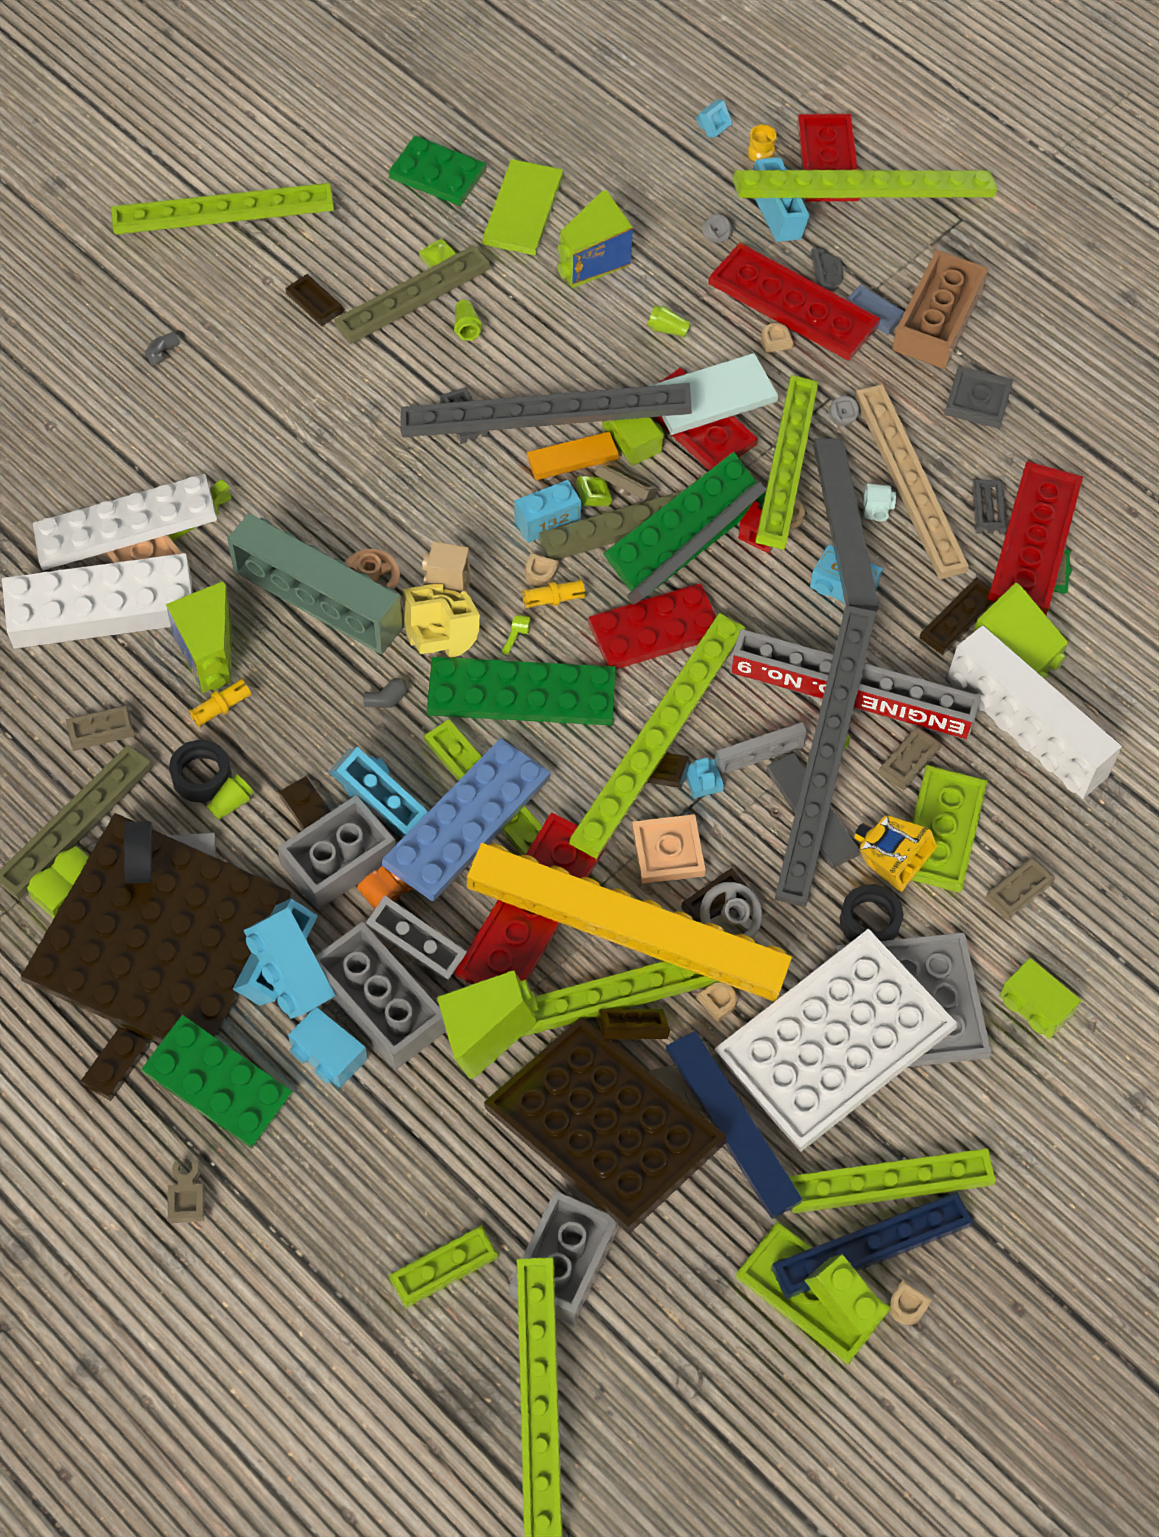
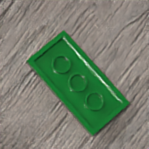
(217, 1081)

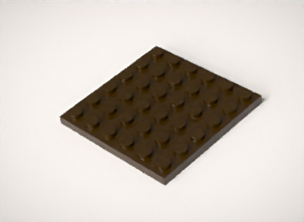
(156, 946)

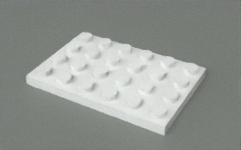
(835, 1039)

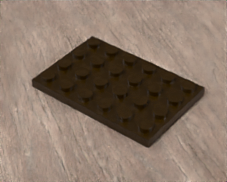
(605, 1124)

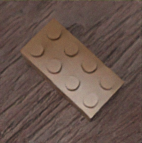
(940, 309)

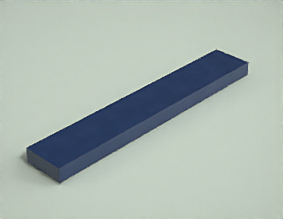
(729, 1116)
(876, 1241)

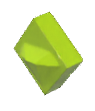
(436, 253)
(593, 491)

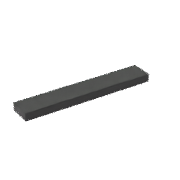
(695, 543)

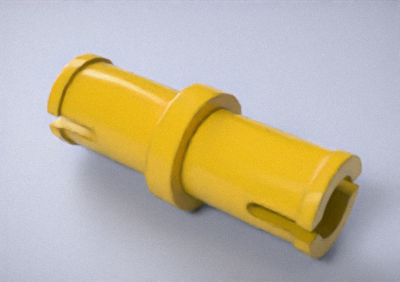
(553, 594)
(219, 703)

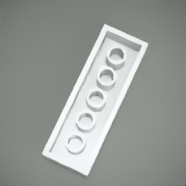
(94, 600)
(1033, 712)

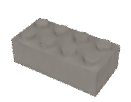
(380, 996)

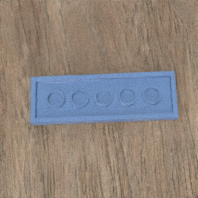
(464, 817)

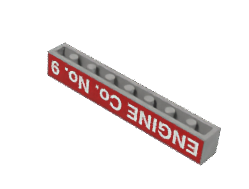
(878, 692)

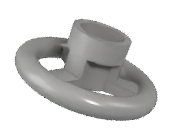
(739, 905)

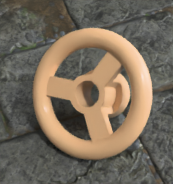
(369, 562)

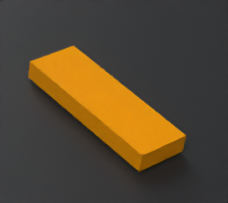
(572, 455)

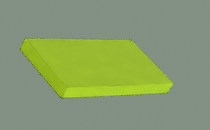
(522, 207)
(951, 809)
(804, 1309)

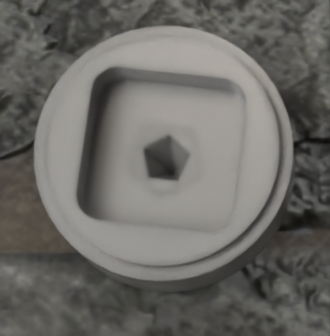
(716, 228)
(843, 410)

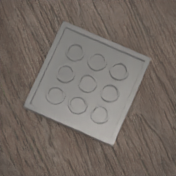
(947, 974)

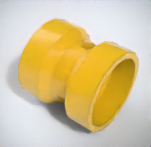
(762, 142)

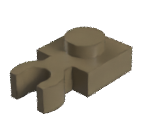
(186, 1198)

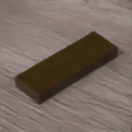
(957, 617)

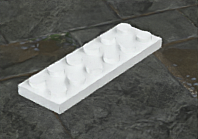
(124, 521)

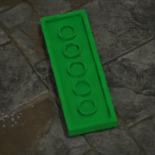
(679, 520)
(521, 691)

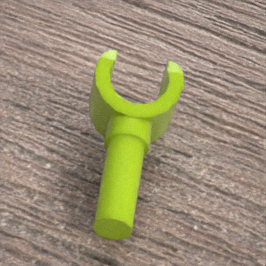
(520, 624)

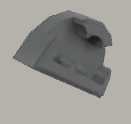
(827, 269)

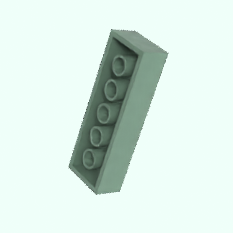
(316, 583)

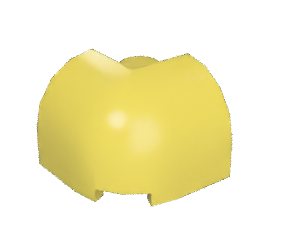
(440, 619)

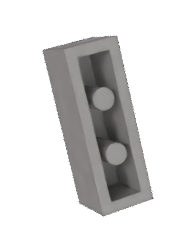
(415, 938)

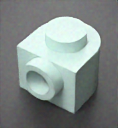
(878, 501)

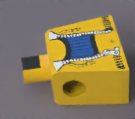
(895, 849)

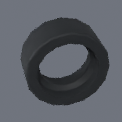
(192, 751)
(138, 852)
(877, 895)

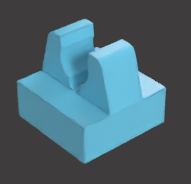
(714, 118)
(704, 778)

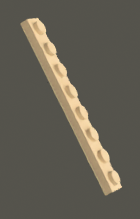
(911, 482)

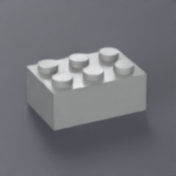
(336, 852)
(578, 1242)

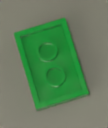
(437, 170)

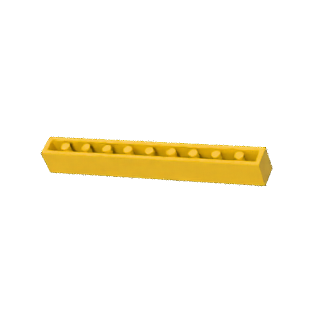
(628, 921)

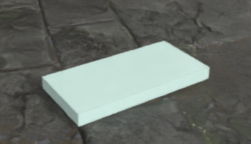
(722, 392)

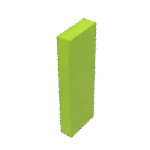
(443, 1266)

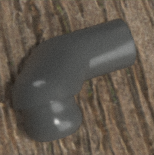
(160, 344)
(388, 696)

